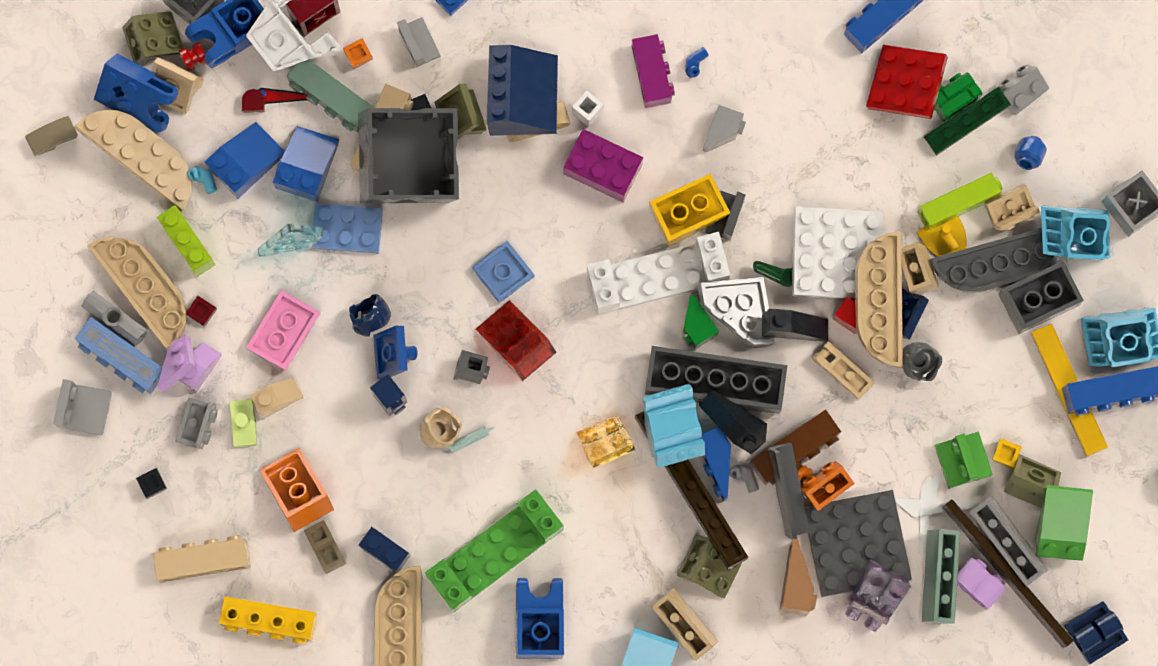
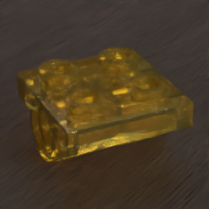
(605, 441)

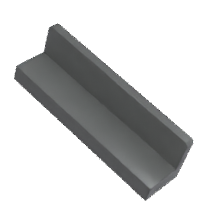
(788, 490)

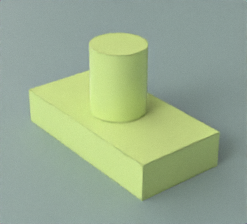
(243, 423)

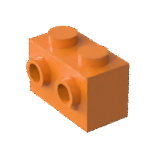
(826, 485)

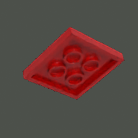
(907, 81)

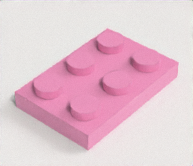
(283, 330)

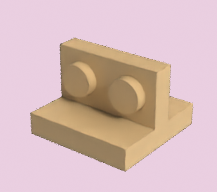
(183, 80)

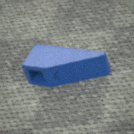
(717, 460)

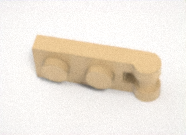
(843, 370)

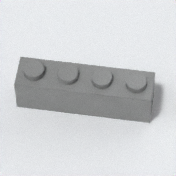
(1009, 541)

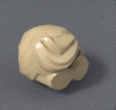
(438, 429)

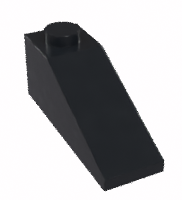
(794, 325)
(735, 422)

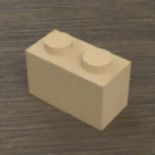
(918, 269)

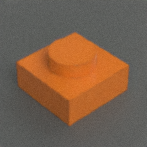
(358, 53)

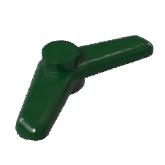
(774, 273)

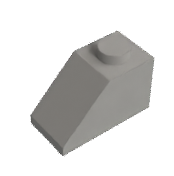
(724, 128)

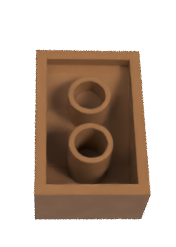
(797, 586)

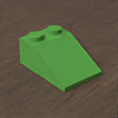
(1064, 523)

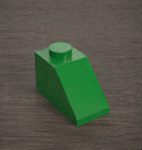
(698, 326)

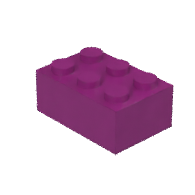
(603, 165)

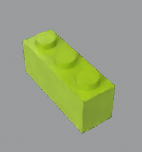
(186, 241)

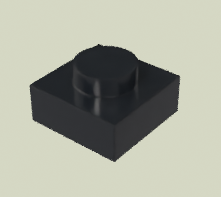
(151, 483)

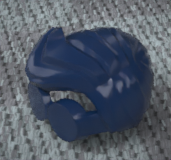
(374, 315)

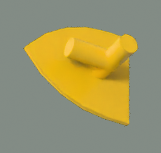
(944, 238)

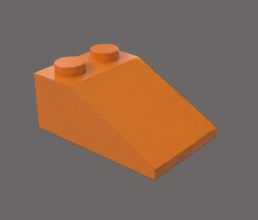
(296, 489)

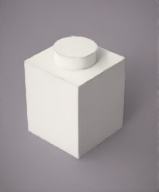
(587, 109)

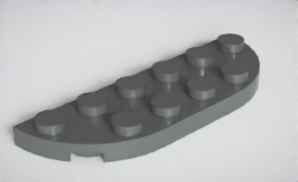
(993, 263)

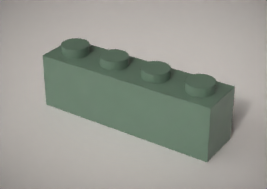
(328, 92)
(941, 576)

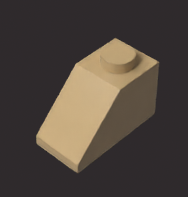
(276, 397)

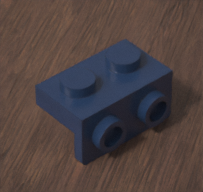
(912, 310)

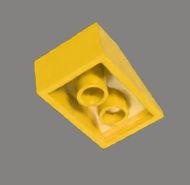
(688, 209)

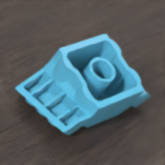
(1075, 232)
(1121, 337)
(673, 426)

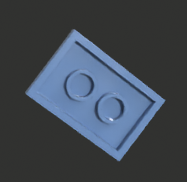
(348, 228)

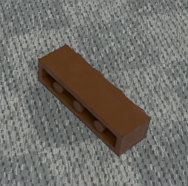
(805, 442)

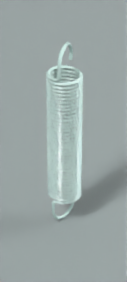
(469, 439)

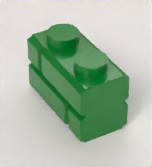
(956, 95)

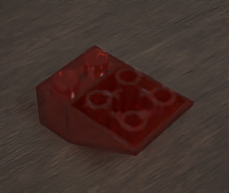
(516, 340)

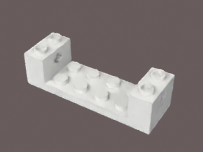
(657, 274)

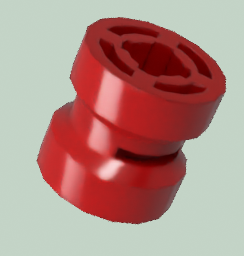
(193, 56)

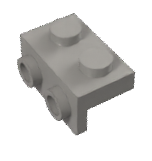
(1023, 88)
(196, 423)

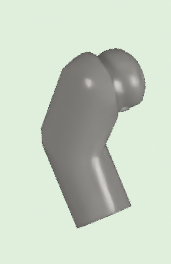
(745, 475)

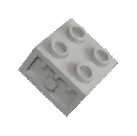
(82, 408)

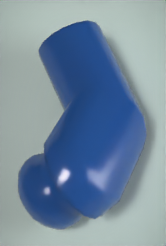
(693, 61)

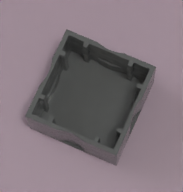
(408, 155)

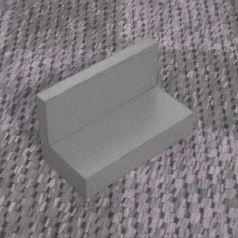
(418, 41)

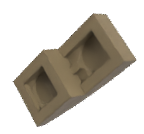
(51, 135)
(324, 547)

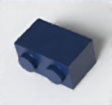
(389, 395)
(384, 550)

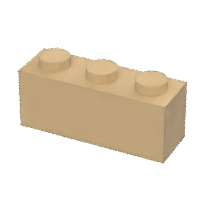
(685, 624)

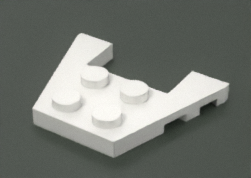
(281, 42)

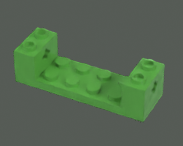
(495, 551)

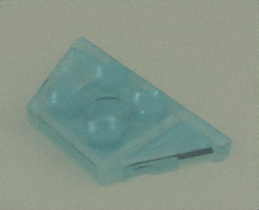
(291, 239)

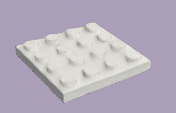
(828, 249)

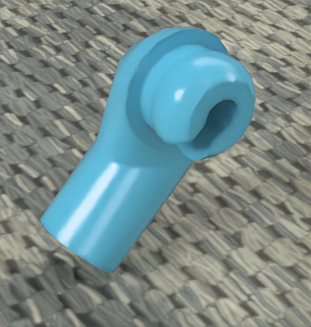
(203, 176)

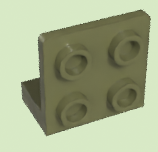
(152, 36)
(706, 568)

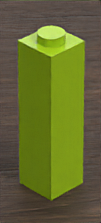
(959, 201)

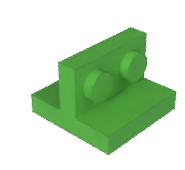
(963, 459)

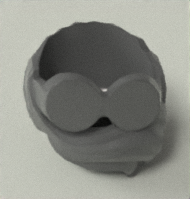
(920, 359)

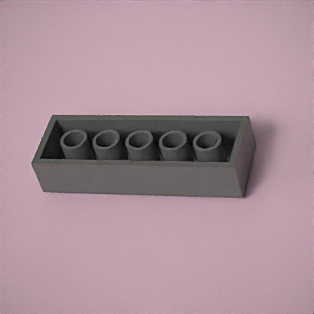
(743, 381)

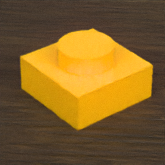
(1006, 453)

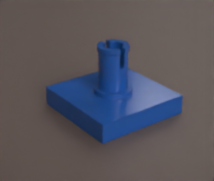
(392, 352)

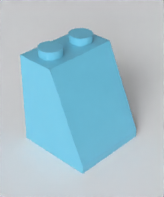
(649, 650)

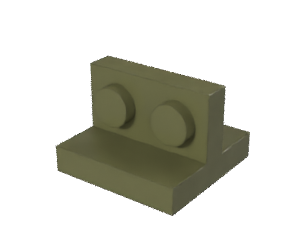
(468, 111)
(1030, 480)

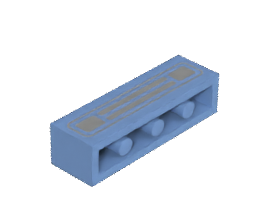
(120, 355)

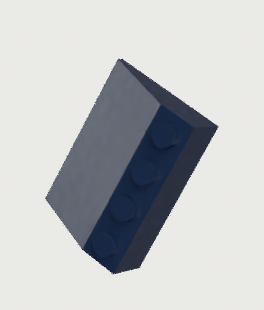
(521, 91)

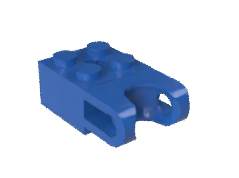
(225, 29)
(135, 91)
(542, 614)

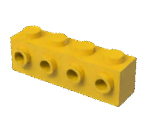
(268, 619)

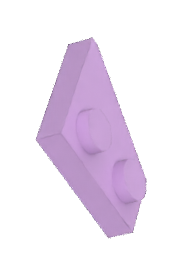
(177, 363)

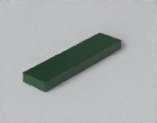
(967, 121)

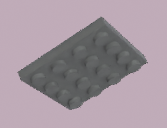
(850, 534)

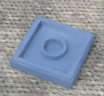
(503, 272)

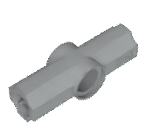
(104, 310)

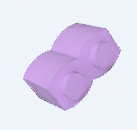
(979, 583)

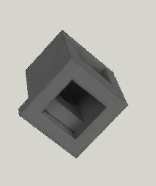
(471, 367)

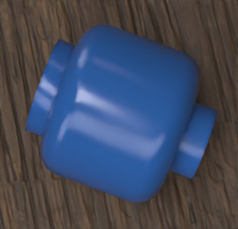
(1030, 152)

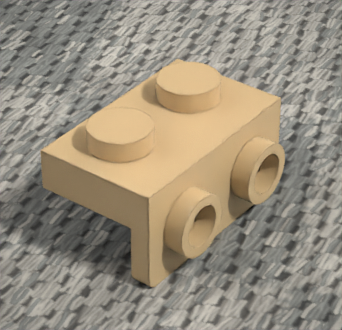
(1011, 208)

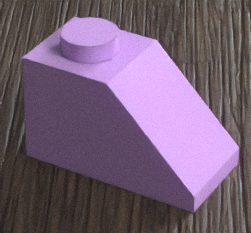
(205, 360)

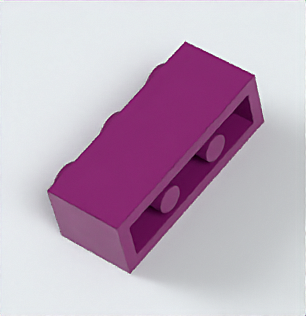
(652, 70)

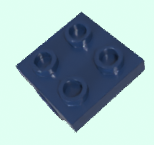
(1096, 632)

